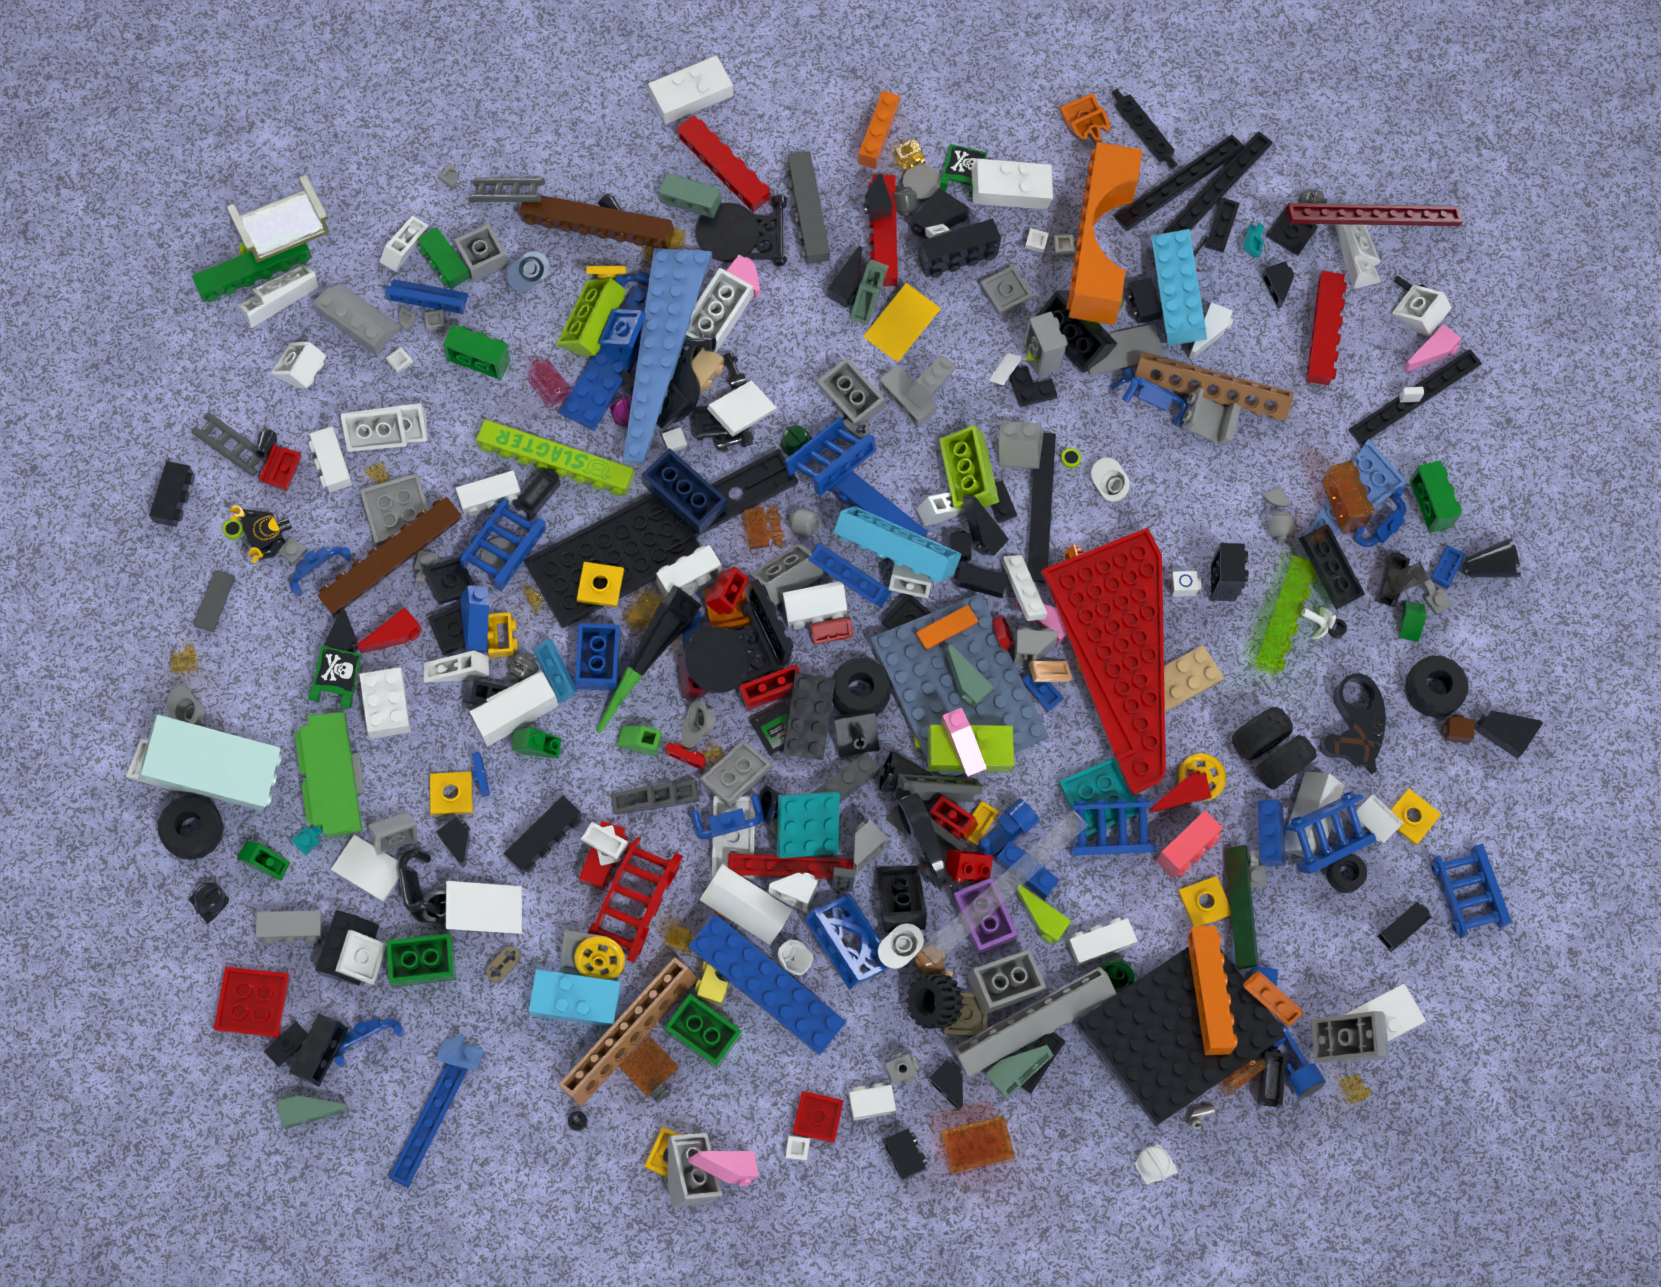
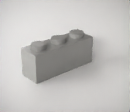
(931, 381)
(896, 386)
(289, 926)

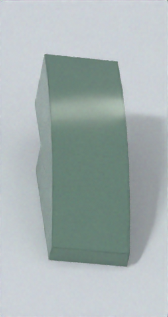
(869, 291)

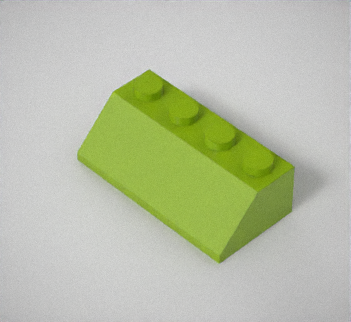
(590, 316)
(968, 467)

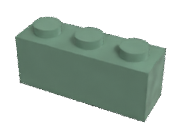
(690, 195)

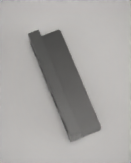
(934, 787)
(945, 838)

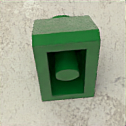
(263, 860)

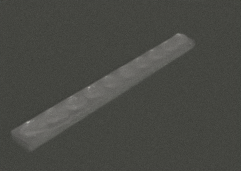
(1004, 888)

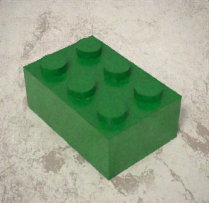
(477, 352)
(1435, 496)
(421, 960)
(703, 1031)

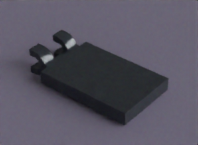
(673, 405)

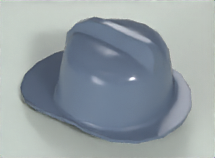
(528, 271)

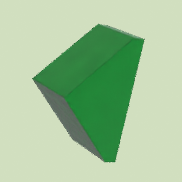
(1412, 621)

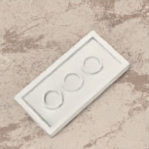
(736, 842)

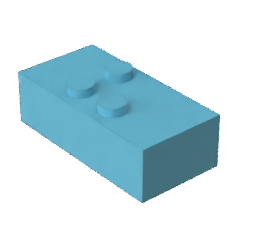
(575, 998)

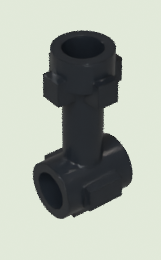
(736, 379)
(744, 437)

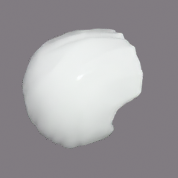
(802, 959)

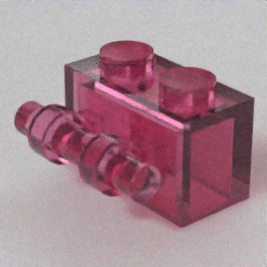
(548, 382)

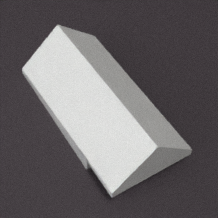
(1358, 254)
(278, 294)
(384, 427)
(514, 708)
(1315, 792)
(746, 904)

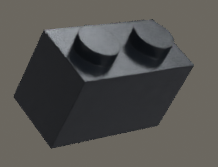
(1143, 300)
(905, 1155)

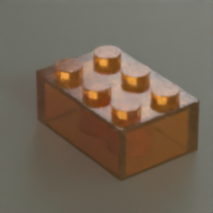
(1347, 496)
(977, 1145)

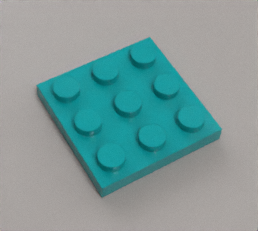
(1099, 783)
(808, 824)

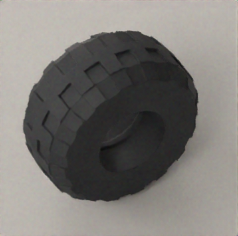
(864, 670)
(1429, 702)
(1262, 733)
(1286, 762)
(203, 841)

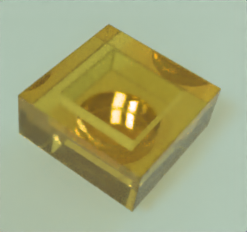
(534, 599)

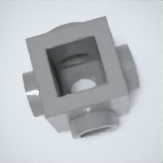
(897, 1073)

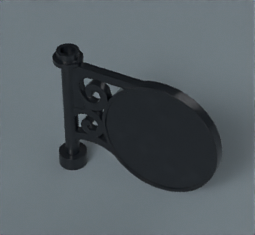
(736, 233)
(684, 375)
(720, 659)

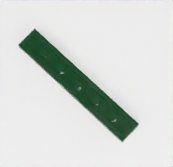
(1241, 907)

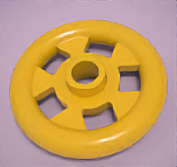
(1210, 762)
(613, 950)

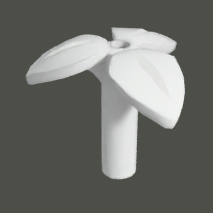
(1325, 620)

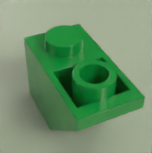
(536, 743)

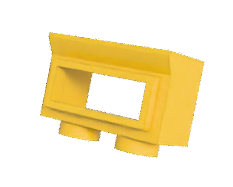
(501, 618)

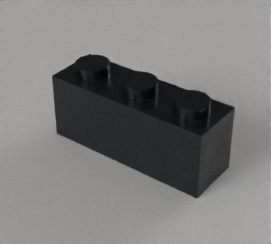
(172, 494)
(318, 1050)

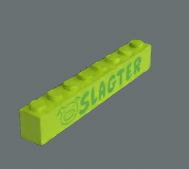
(556, 457)

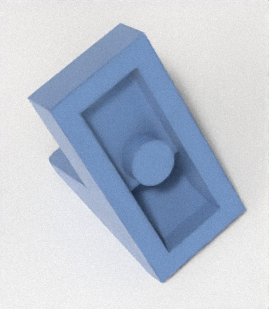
(456, 1053)

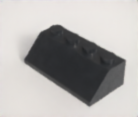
(1079, 332)

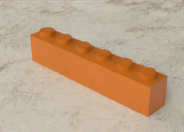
(1211, 990)

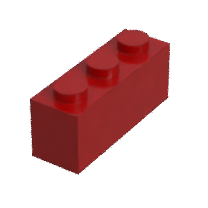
(768, 688)
(594, 873)

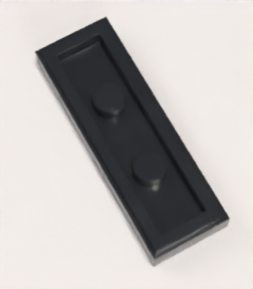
(1222, 225)
(1054, 1043)

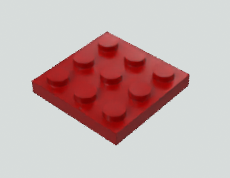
(252, 1002)

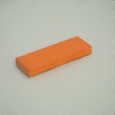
(946, 627)
(1273, 998)

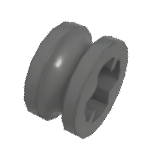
(660, 1092)

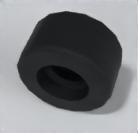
(1341, 884)

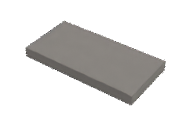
(1129, 348)

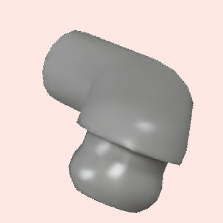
(1198, 1114)

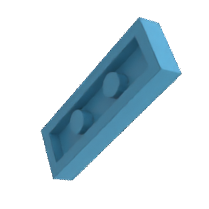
(555, 670)

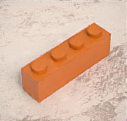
(878, 129)

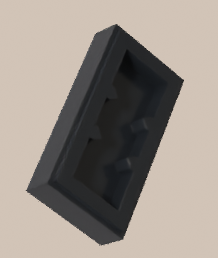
(286, 1044)

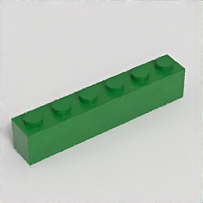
(245, 271)

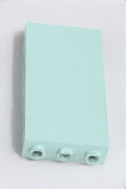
(210, 763)

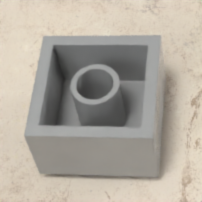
(481, 252)

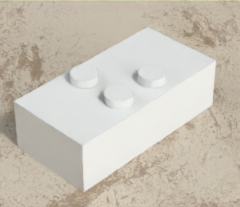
(690, 89)
(1012, 184)
(719, 307)
(1400, 1011)

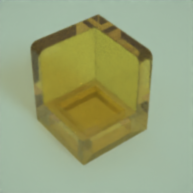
(184, 661)
(1355, 1089)

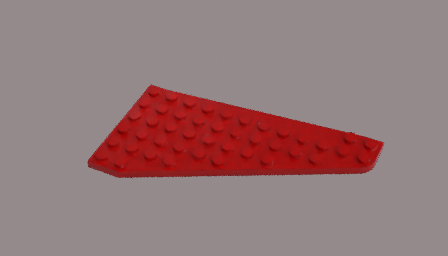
(1115, 627)

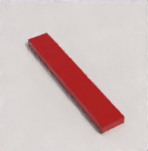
(773, 866)

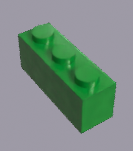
(443, 258)

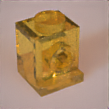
(909, 154)
(679, 938)

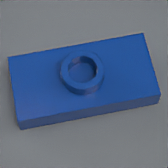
(1447, 566)
(479, 774)

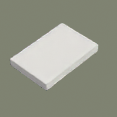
(741, 408)
(366, 869)

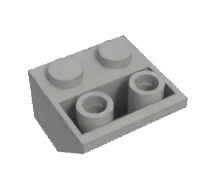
(1033, 645)

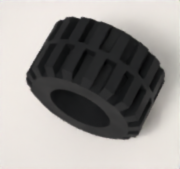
(947, 1001)

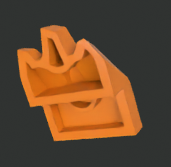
(1085, 117)
(728, 620)

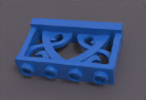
(839, 955)

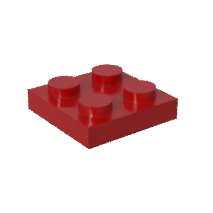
(818, 1117)

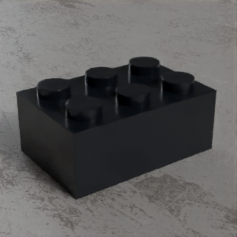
(1228, 572)

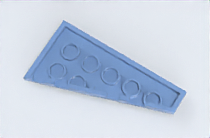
(1378, 477)

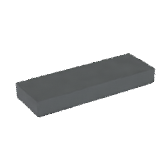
(214, 601)
(843, 879)

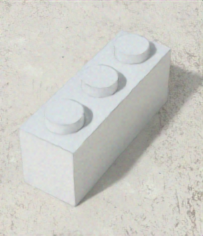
(329, 459)
(488, 492)
(1102, 941)

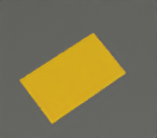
(902, 322)

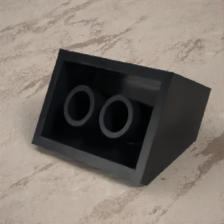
(335, 940)

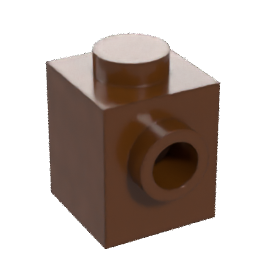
(1458, 729)

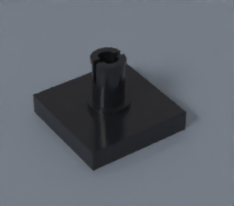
(856, 733)

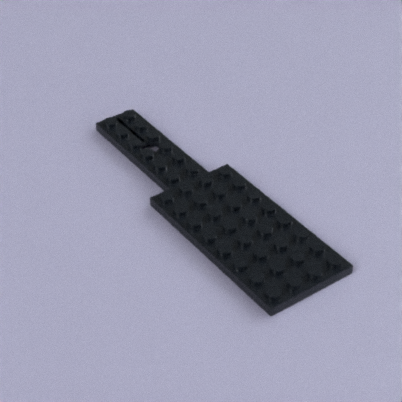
(642, 540)

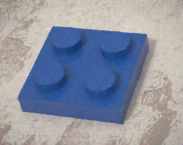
(622, 328)

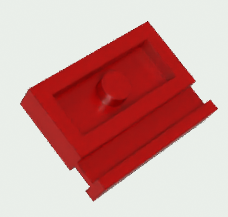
(280, 467)

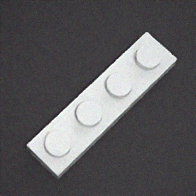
(1024, 588)

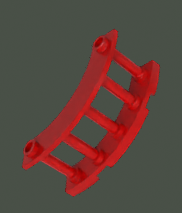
(652, 903)

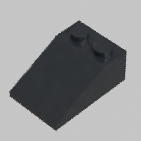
(901, 897)

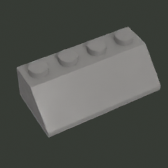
(356, 318)

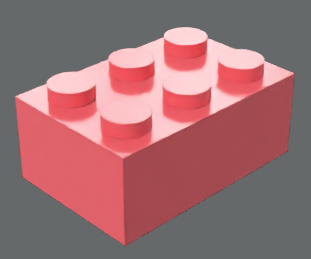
(1190, 845)

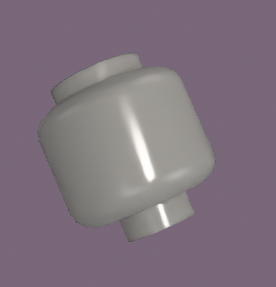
(804, 522)
(1281, 525)

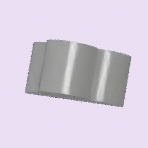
(1350, 1037)

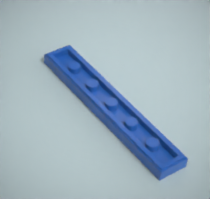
(427, 1124)

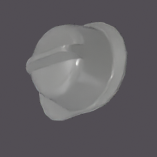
(184, 706)
(698, 722)

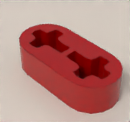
(1003, 632)

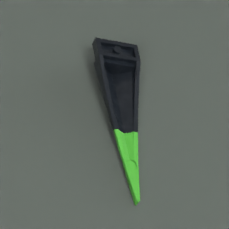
(666, 625)

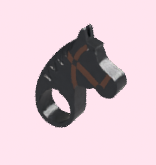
(1366, 727)
(923, 837)

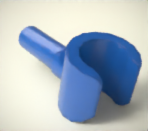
(1127, 374)

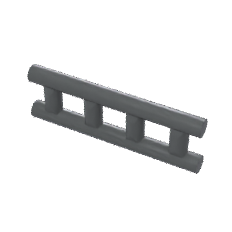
(499, 183)
(218, 445)

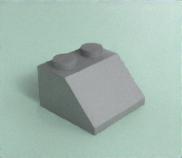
(1020, 444)
(393, 832)
(867, 844)

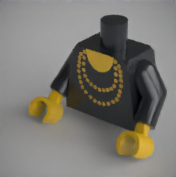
(262, 532)

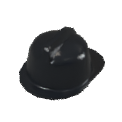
(769, 803)
(437, 898)
(209, 901)

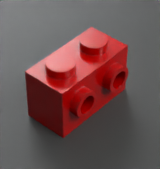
(727, 590)
(953, 818)
(968, 865)

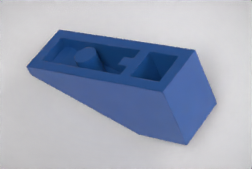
(475, 617)

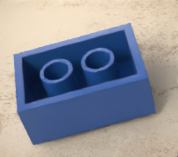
(598, 657)

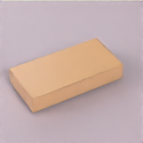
(1050, 671)

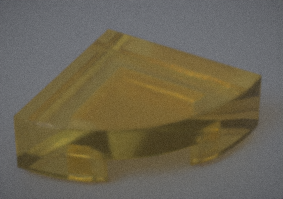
(377, 473)
(716, 753)

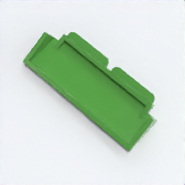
(330, 784)

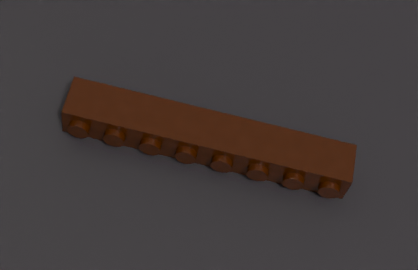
(598, 221)
(389, 556)

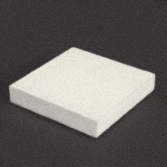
(361, 957)

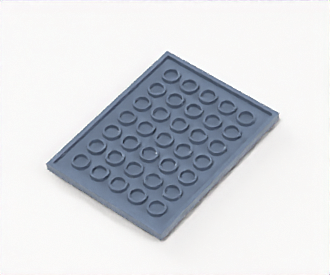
(928, 689)

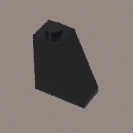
(938, 210)
(1508, 731)

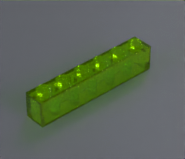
(1285, 615)

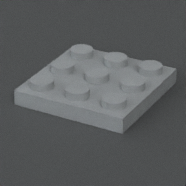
(393, 505)

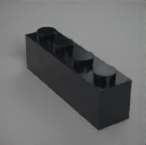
(542, 835)

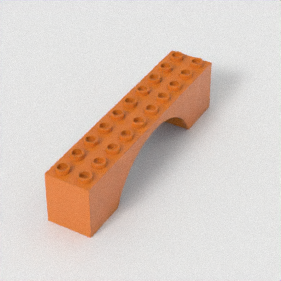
(1096, 280)

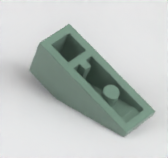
(969, 681)
(1016, 1070)
(302, 1110)

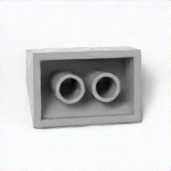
(852, 392)
(787, 573)

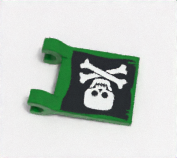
(960, 165)
(336, 674)

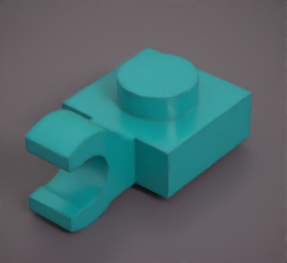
(1253, 241)
(307, 839)

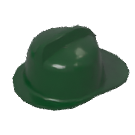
(793, 439)
(1119, 973)

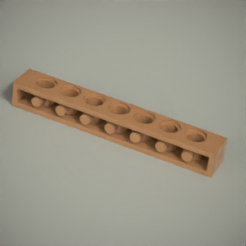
(1224, 382)
(627, 1032)

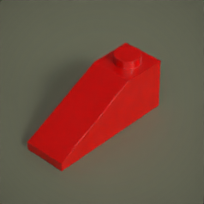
(395, 631)
(1188, 791)

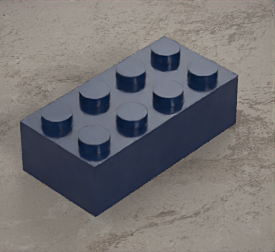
(684, 491)

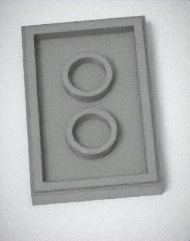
(736, 773)

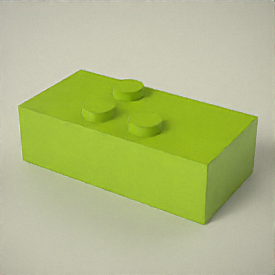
(993, 742)

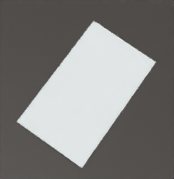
(483, 907)

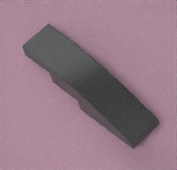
(655, 797)

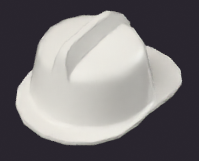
(1110, 479)
(900, 946)
(1155, 1164)

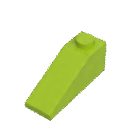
(1045, 918)

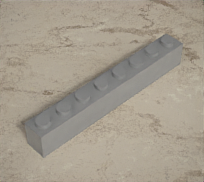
(1034, 1021)

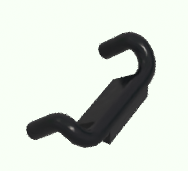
(410, 883)

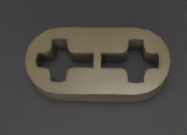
(507, 968)

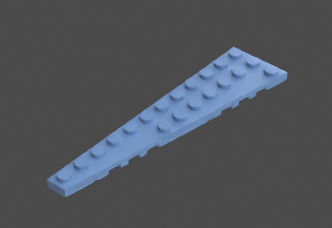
(670, 301)

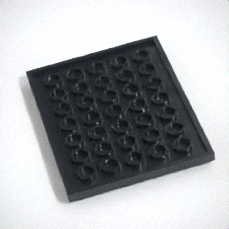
(1156, 1040)

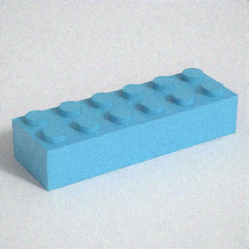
(1179, 287)
(897, 544)

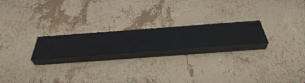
(1179, 182)
(1220, 184)
(1432, 386)
(1041, 510)

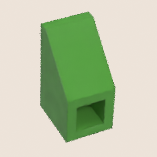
(640, 739)

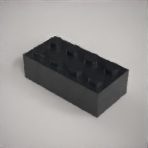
(959, 248)

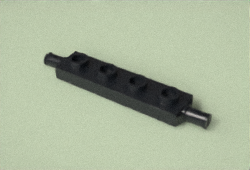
(1145, 128)

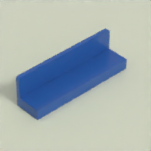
(427, 296)

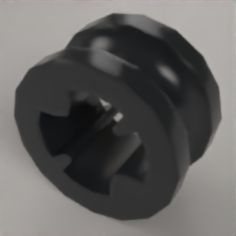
(1332, 633)
(571, 1120)

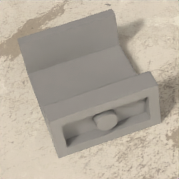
(1210, 419)

